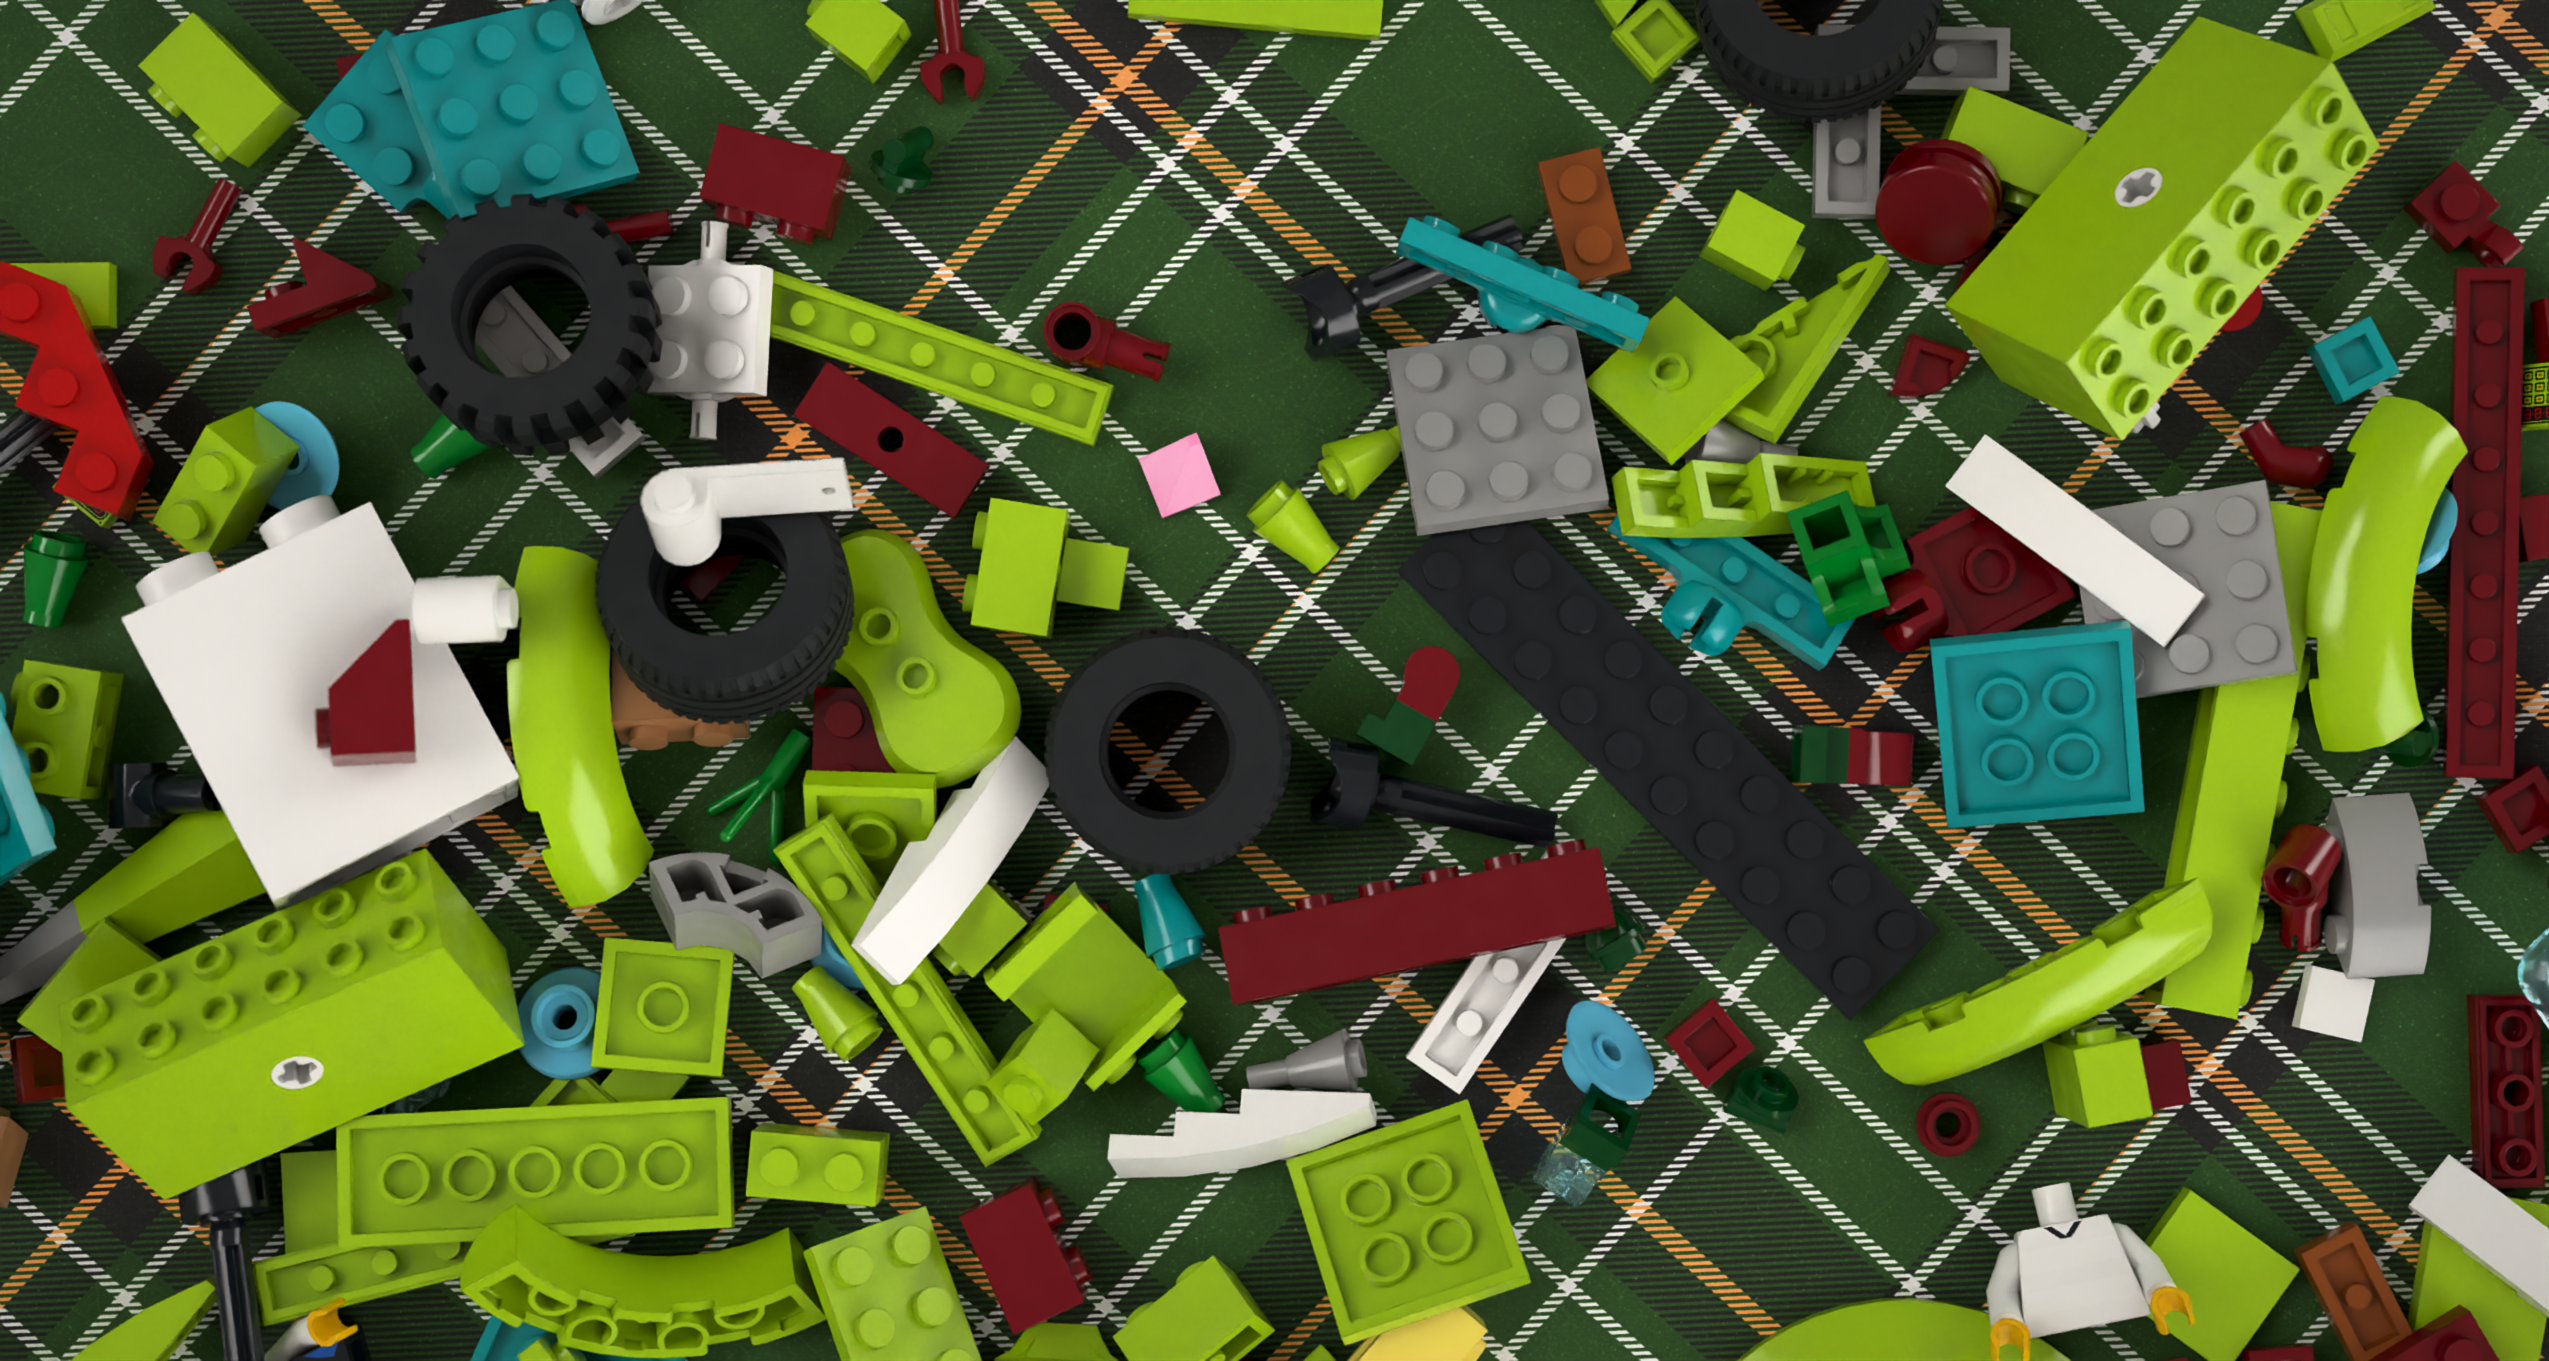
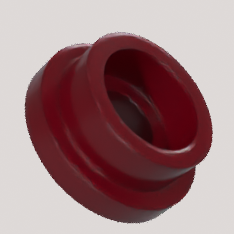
(1961, 1138)

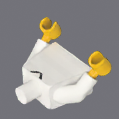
(2075, 1277)

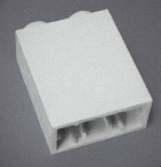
(253, 658)

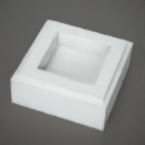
(2333, 1003)

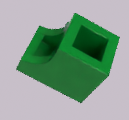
(1848, 554)

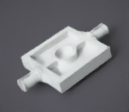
(711, 330)

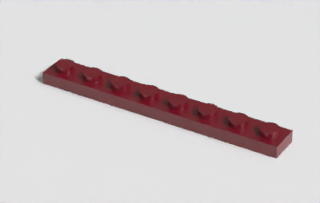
(2486, 535)

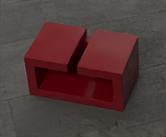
(774, 183)
(1025, 1253)

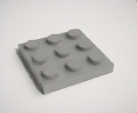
(1496, 430)
(2228, 552)

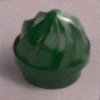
(1616, 945)

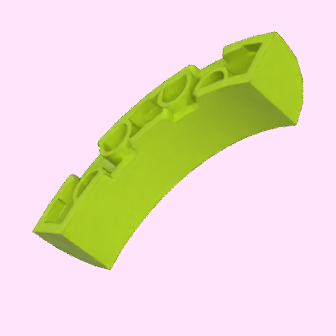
(2367, 574)
(566, 731)
(2049, 991)
(639, 1302)

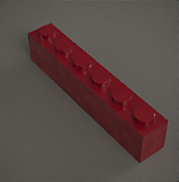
(1417, 925)

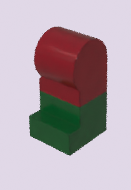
(1428, 684)
(1850, 756)

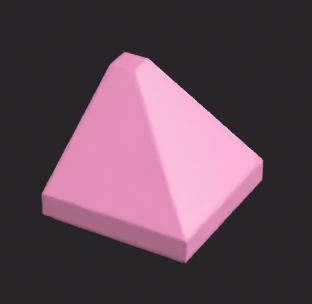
(1180, 476)

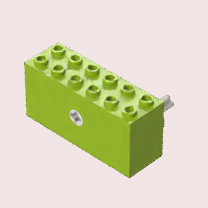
(2164, 225)
(289, 1026)

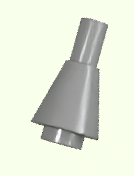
(1732, 445)
(1325, 1064)

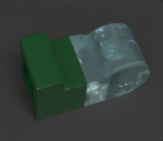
(1585, 1151)

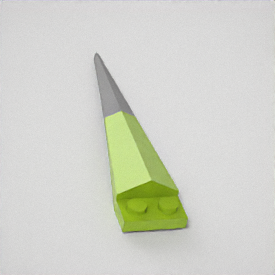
(163, 886)

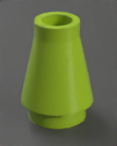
(1292, 526)
(838, 1015)

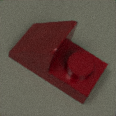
(330, 292)

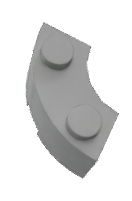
(2375, 904)
(735, 908)

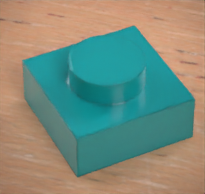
(2353, 360)

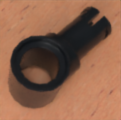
(153, 795)

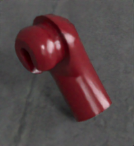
(2284, 463)

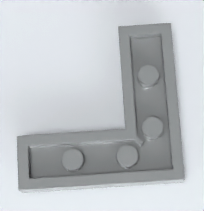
(1849, 149)

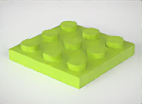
(1407, 1222)

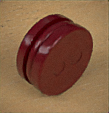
(1939, 202)

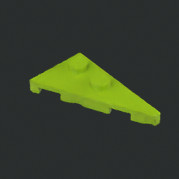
(1798, 345)

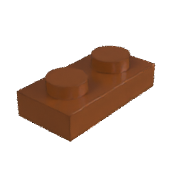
(1584, 216)
(2353, 1292)

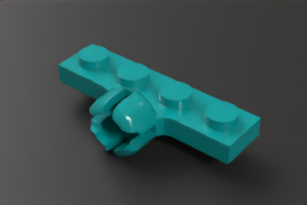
(1518, 290)
(1734, 588)

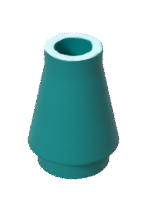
(1167, 923)

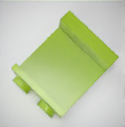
(1091, 976)

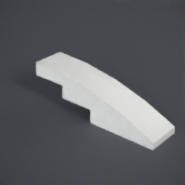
(2075, 540)
(949, 869)
(1266, 1130)
(2488, 1229)

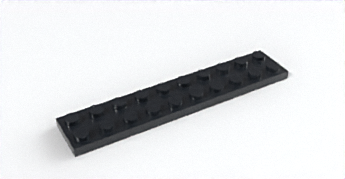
(1672, 757)

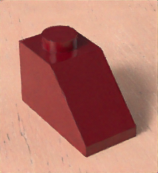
(373, 705)

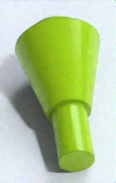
(1358, 460)

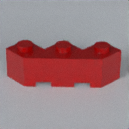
(75, 390)

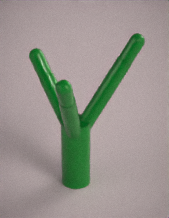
(770, 781)

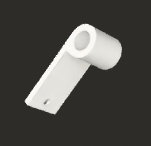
(688, 503)
(464, 609)

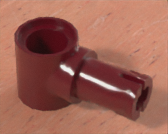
(1106, 345)
(2300, 883)

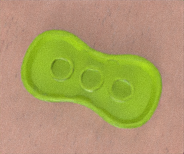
(928, 690)

